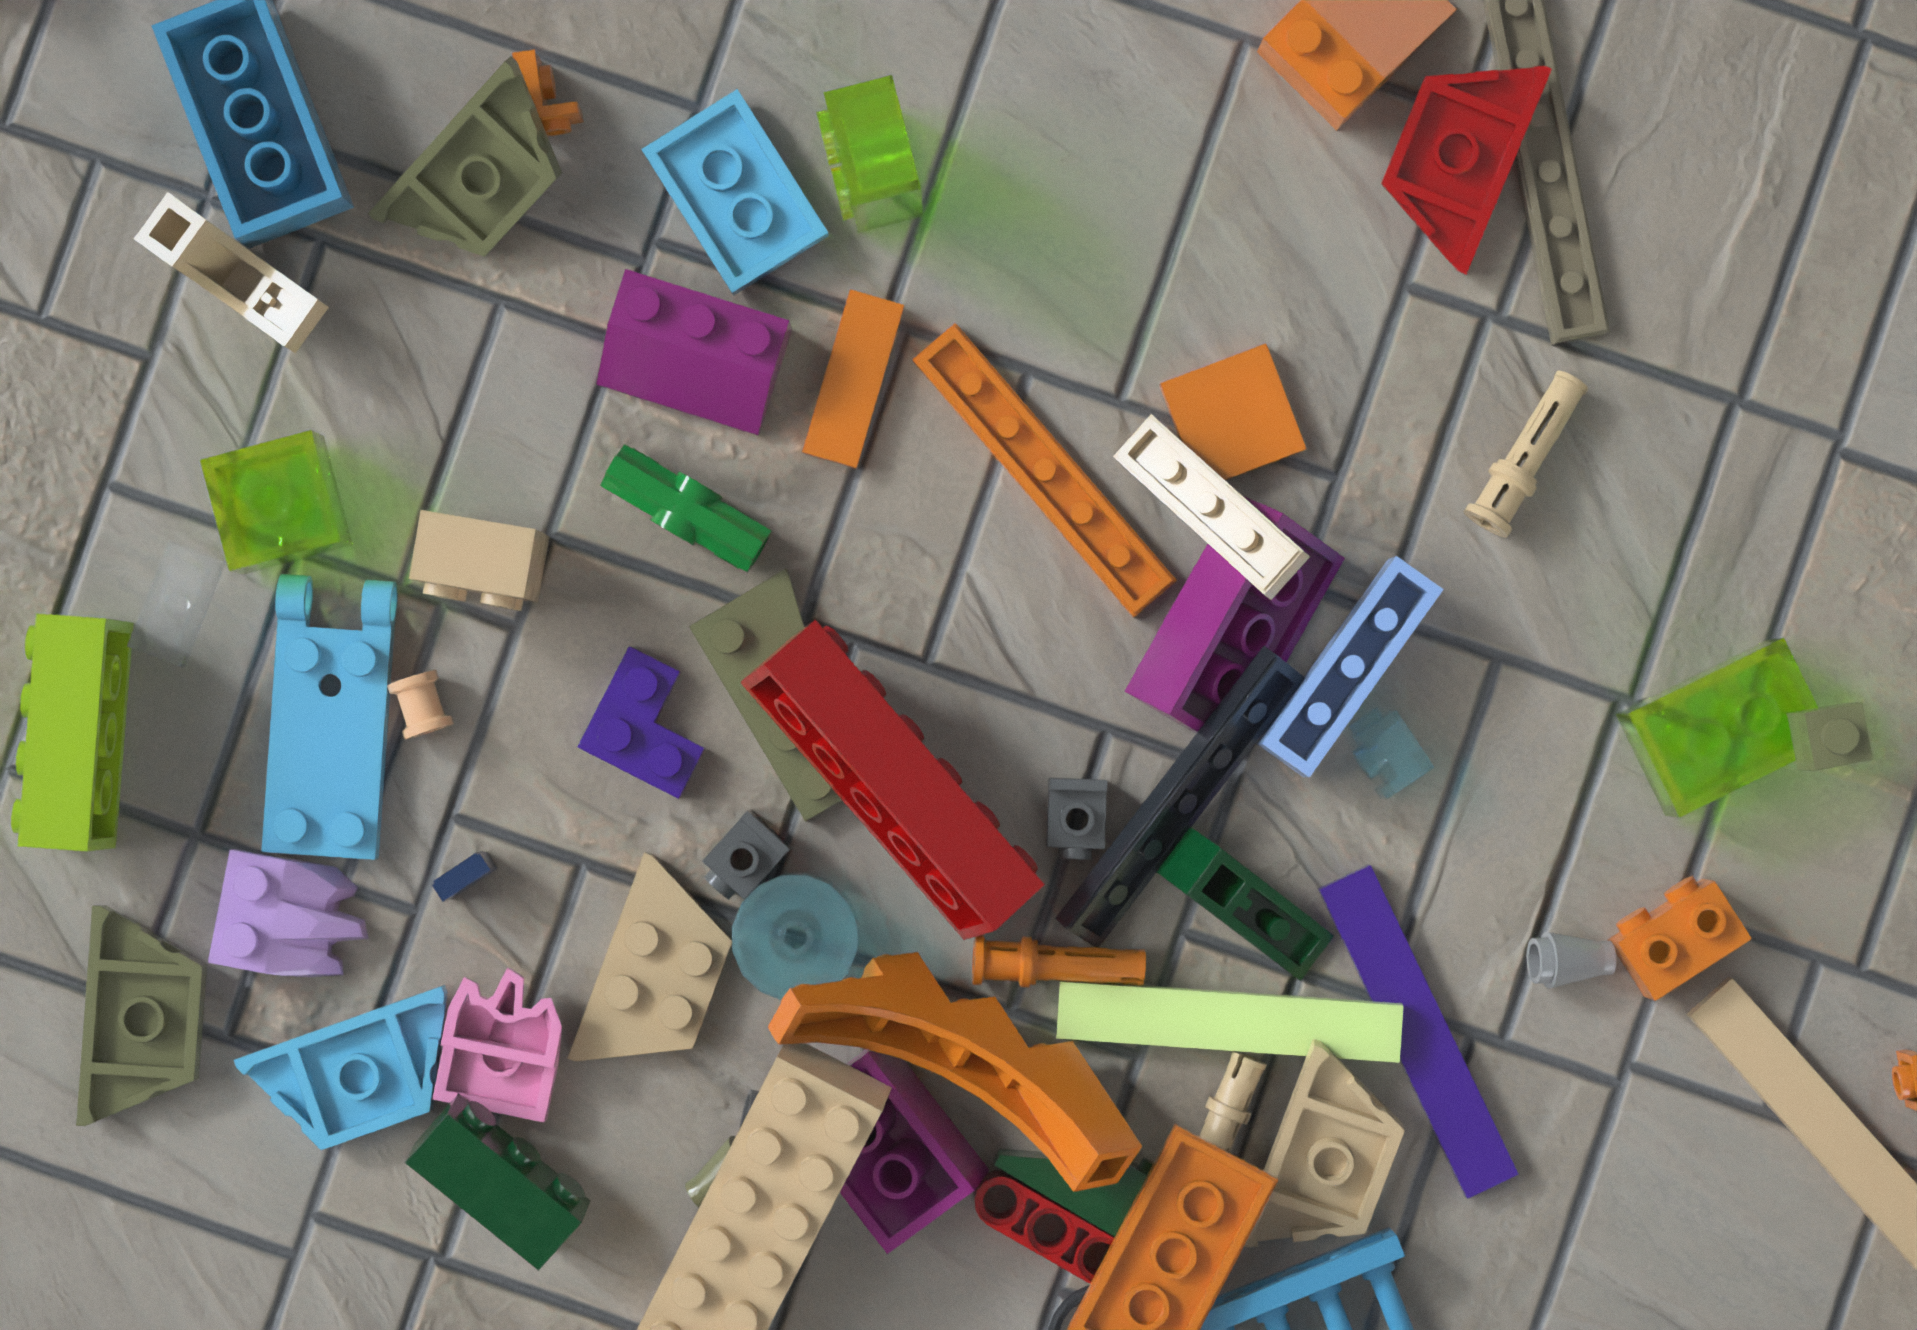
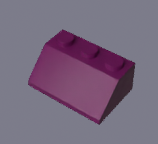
(692, 352)
(912, 1160)

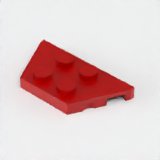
(1460, 153)

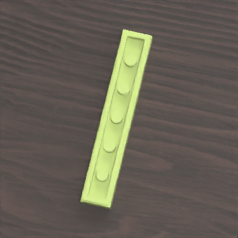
(1229, 1020)

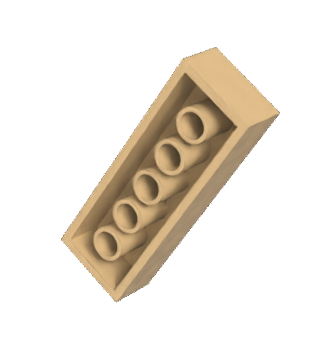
(769, 1195)

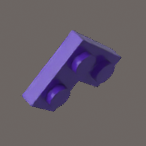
(627, 730)

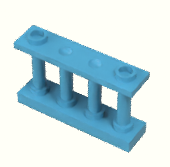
(1320, 1281)

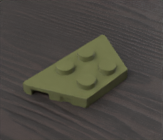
(478, 169)
(137, 1017)

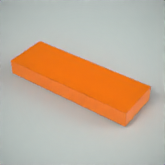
(853, 379)

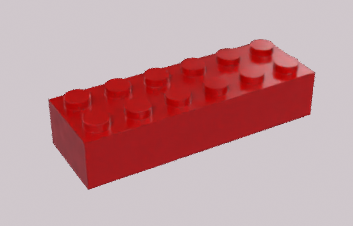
(893, 781)

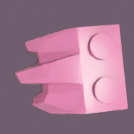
(500, 1050)

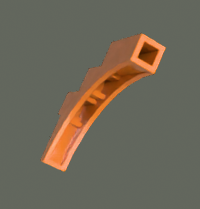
(975, 1045)

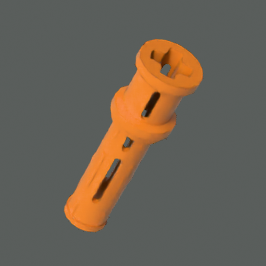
(1030, 962)

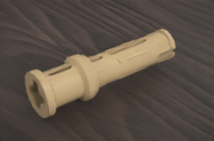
(1518, 481)

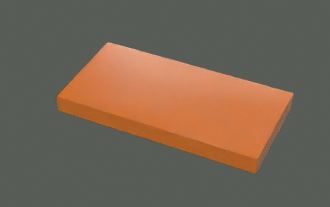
(1176, 1239)

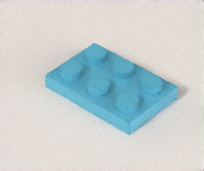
(735, 192)

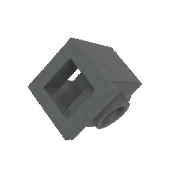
(1073, 793)
(761, 841)

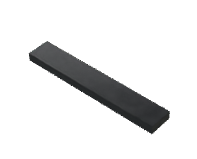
(1180, 797)

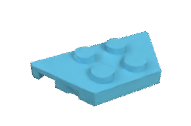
(357, 1070)

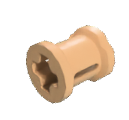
(420, 704)

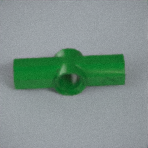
(685, 508)

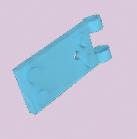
(324, 748)

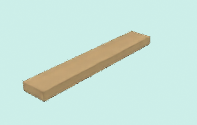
(1812, 1112)

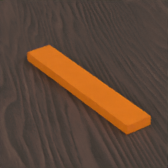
(1044, 470)

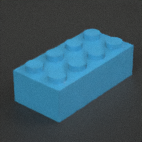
(252, 118)

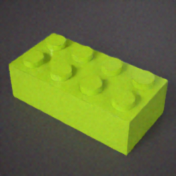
(73, 733)

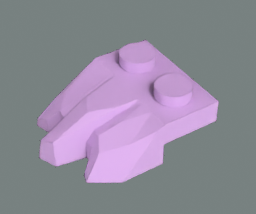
(282, 916)

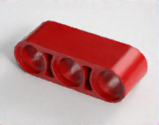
(1020, 1219)

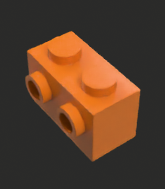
(1678, 937)

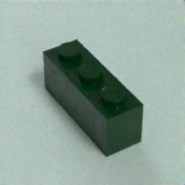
(499, 1181)

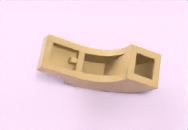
(231, 272)

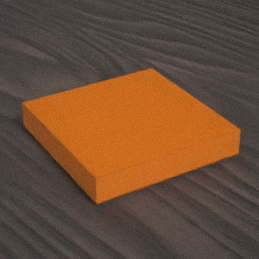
(1234, 413)

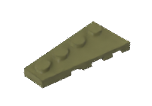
(736, 643)

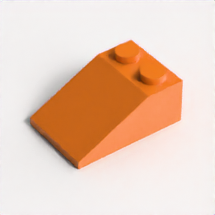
(1348, 48)

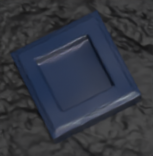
(464, 875)

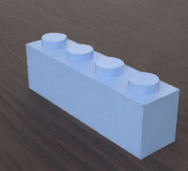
(1350, 666)

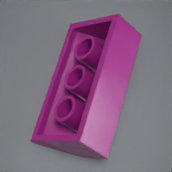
(1223, 625)

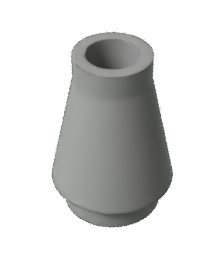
(1568, 959)

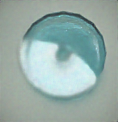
(799, 901)

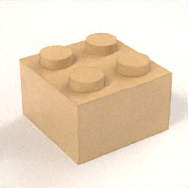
(478, 557)

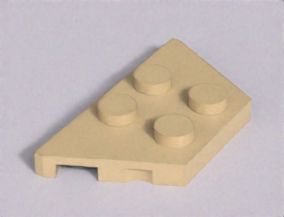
(654, 972)
(1328, 1155)

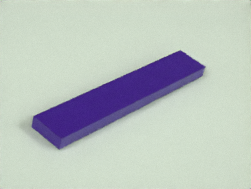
(1427, 1045)

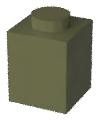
(1830, 736)

